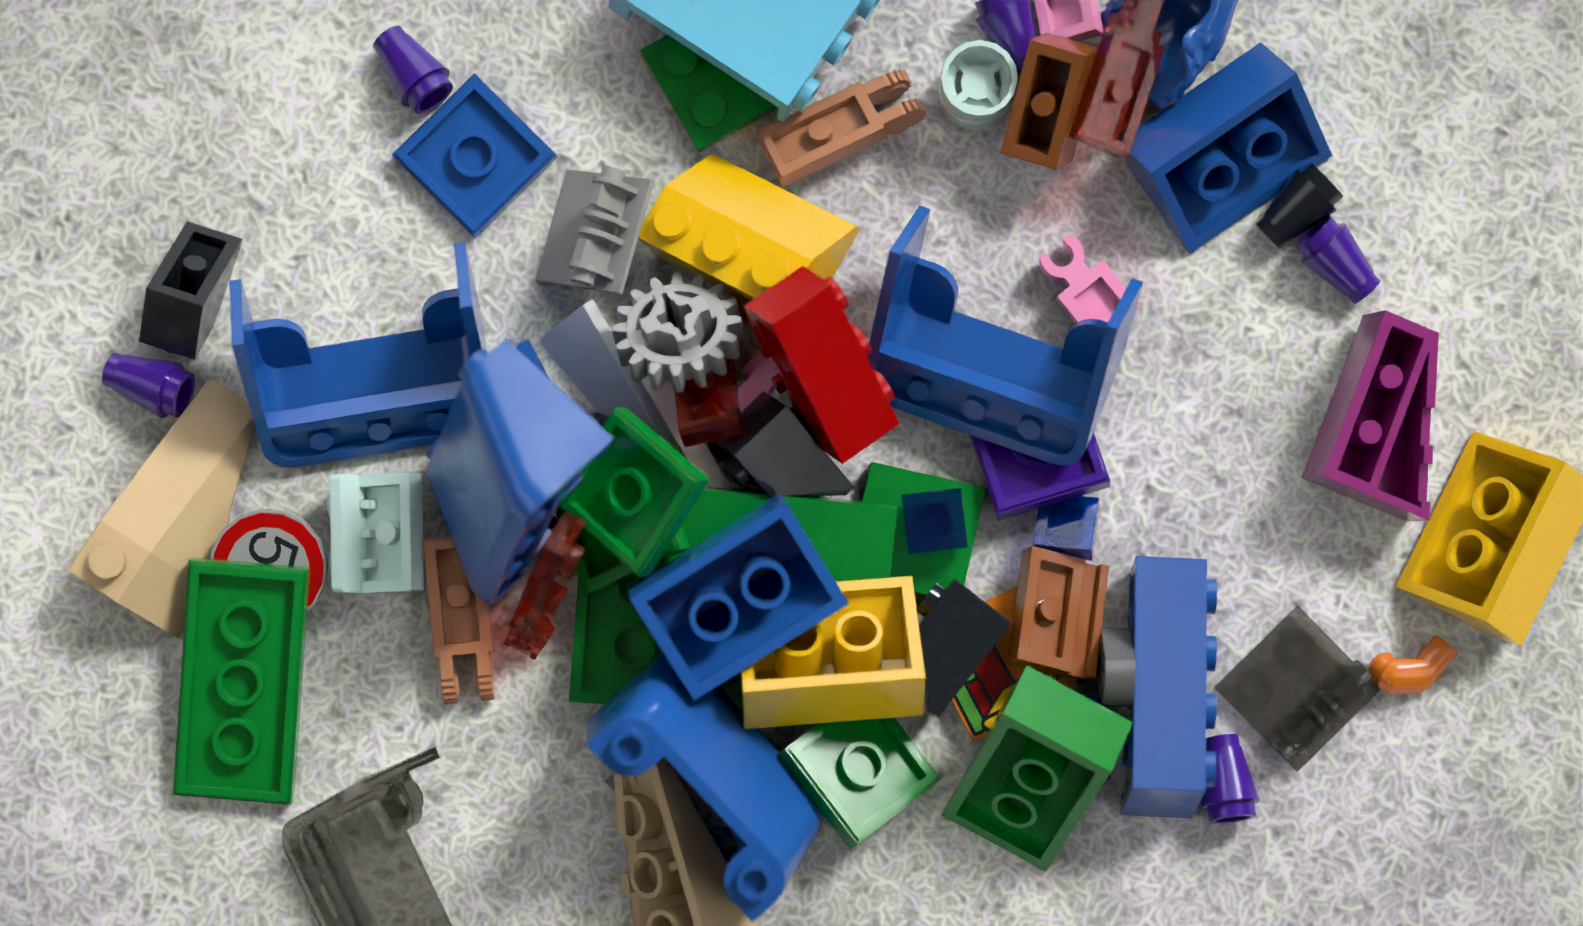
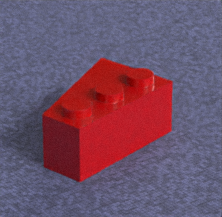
(822, 363)

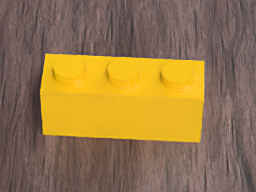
(742, 229)
(1497, 537)
(846, 667)

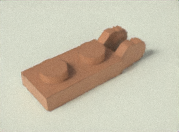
(838, 126)
(458, 620)

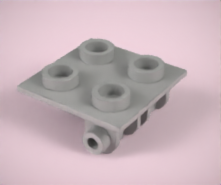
(595, 230)

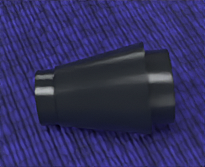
(1299, 206)

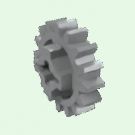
(678, 332)

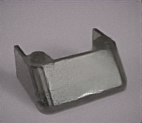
(359, 857)

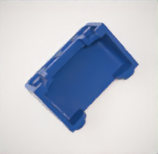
(507, 464)
(724, 763)

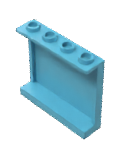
(760, 43)

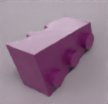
(1380, 419)

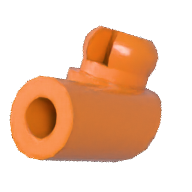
(1409, 674)

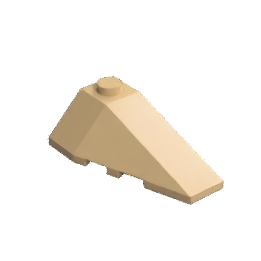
(171, 510)
(671, 855)

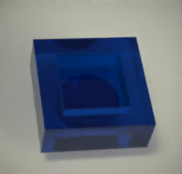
(934, 521)
(1068, 527)

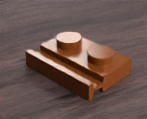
(1058, 614)

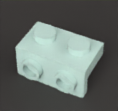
(376, 533)

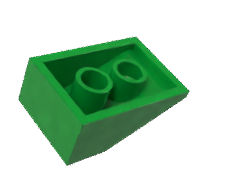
(1038, 768)

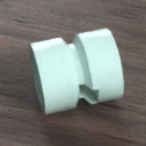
(977, 84)

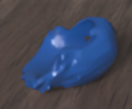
(1192, 38)

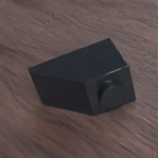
(188, 290)
(779, 454)
(954, 640)

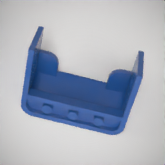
(987, 376)
(359, 392)

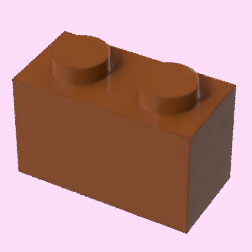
(1048, 101)

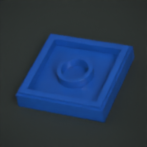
(474, 156)

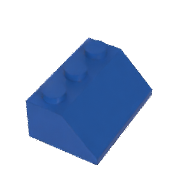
(1227, 146)
(737, 596)

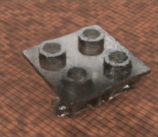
(1297, 688)

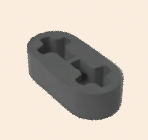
(1116, 667)

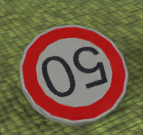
(275, 539)

